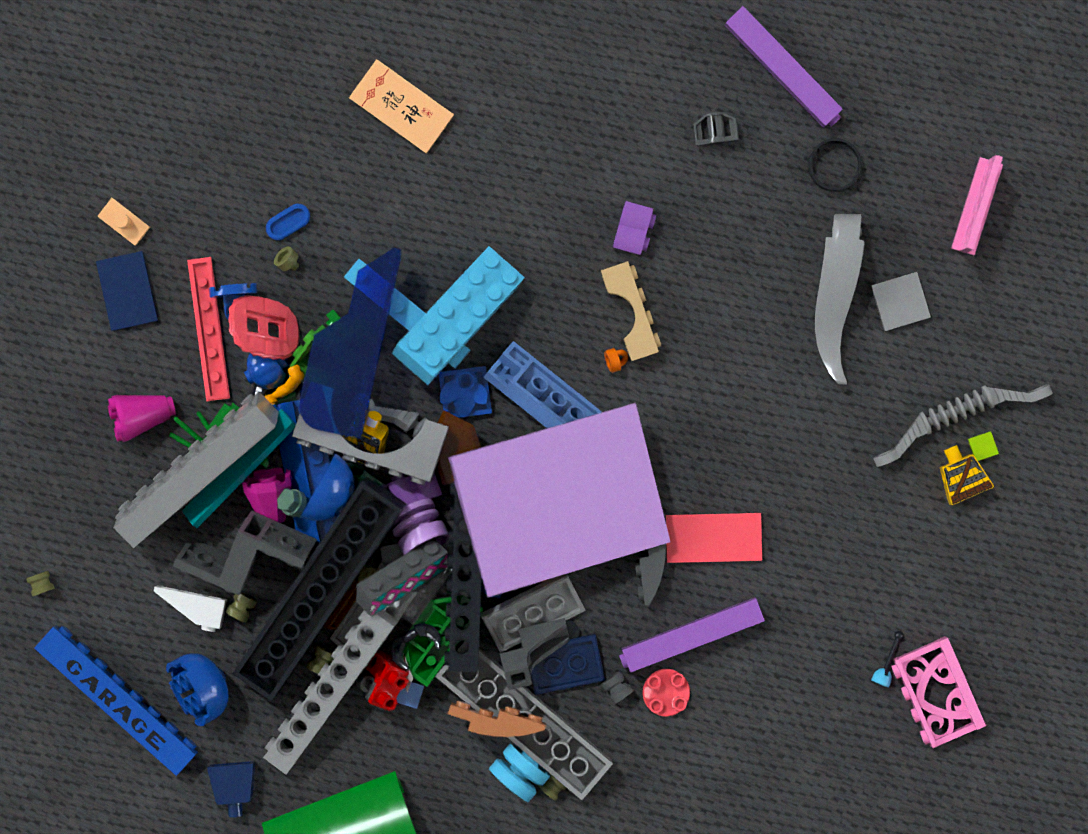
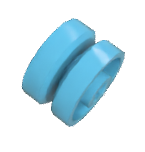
(517, 774)

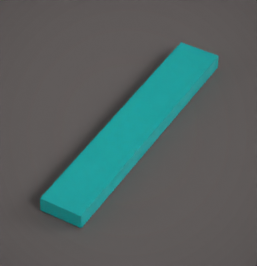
(224, 484)

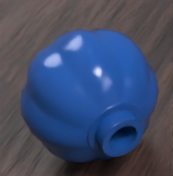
(266, 372)

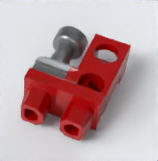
(383, 681)

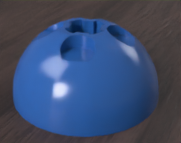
(331, 492)

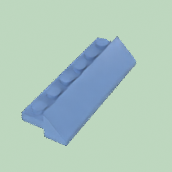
(537, 388)

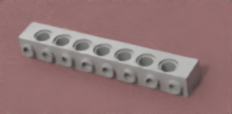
(285, 757)

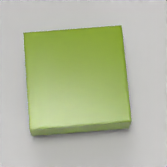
(983, 446)

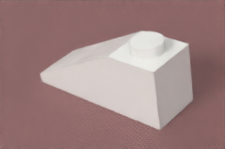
(197, 607)

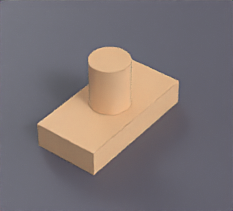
(123, 221)

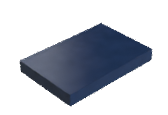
(127, 291)
(569, 666)

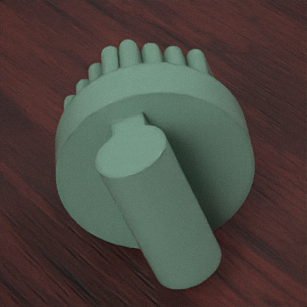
(292, 502)

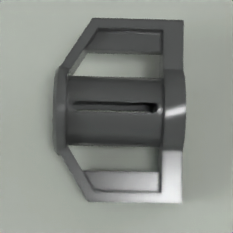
(712, 118)

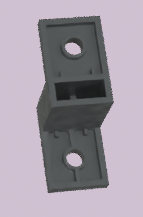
(234, 569)

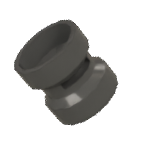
(617, 687)

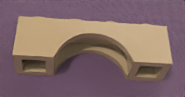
(621, 282)

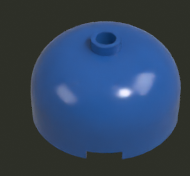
(208, 683)

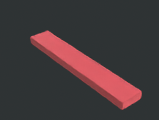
(208, 330)

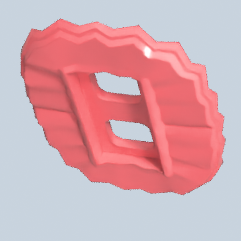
(264, 312)

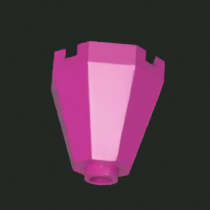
(265, 489)

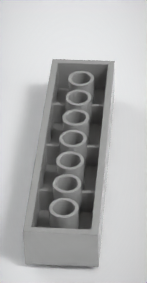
(196, 469)
(557, 748)

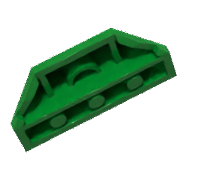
(421, 653)

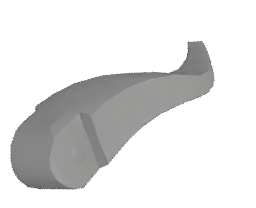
(836, 289)

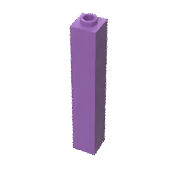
(784, 67)
(691, 635)

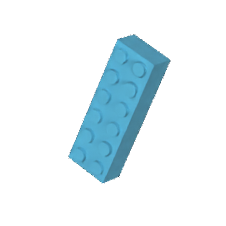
(458, 315)

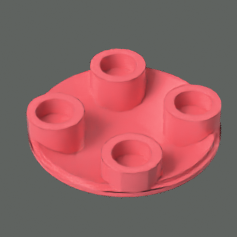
(666, 692)

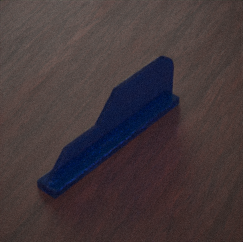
(348, 354)

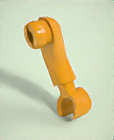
(290, 385)

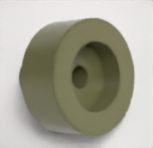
(286, 259)

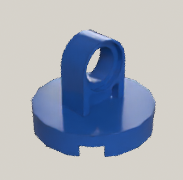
(231, 292)

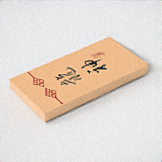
(401, 106)

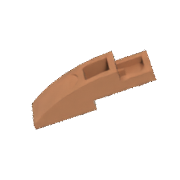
(507, 724)

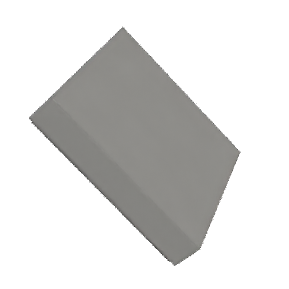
(900, 301)

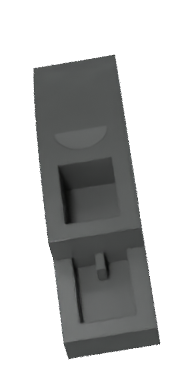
(651, 571)

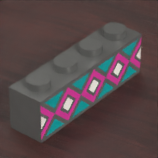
(402, 577)

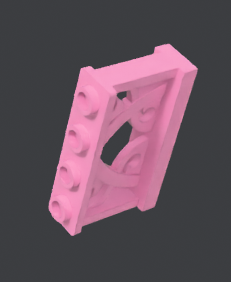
(967, 708)

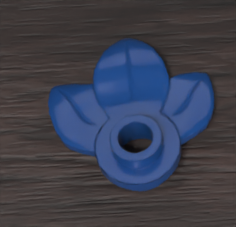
(464, 396)

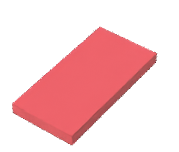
(714, 537)

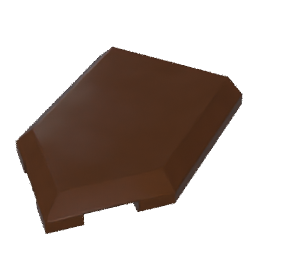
(460, 439)

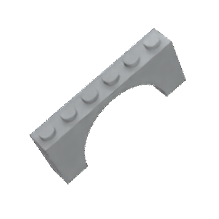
(415, 459)

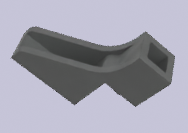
(537, 644)

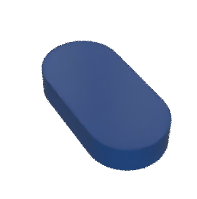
(288, 222)

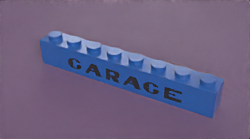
(116, 700)

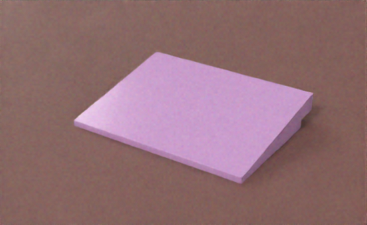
(560, 499)

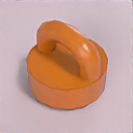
(612, 359)

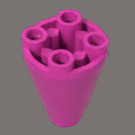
(138, 413)

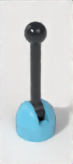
(883, 676)

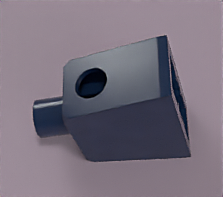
(232, 784)

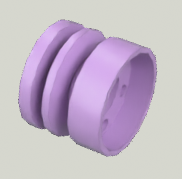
(418, 525)

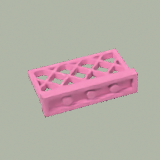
(977, 205)

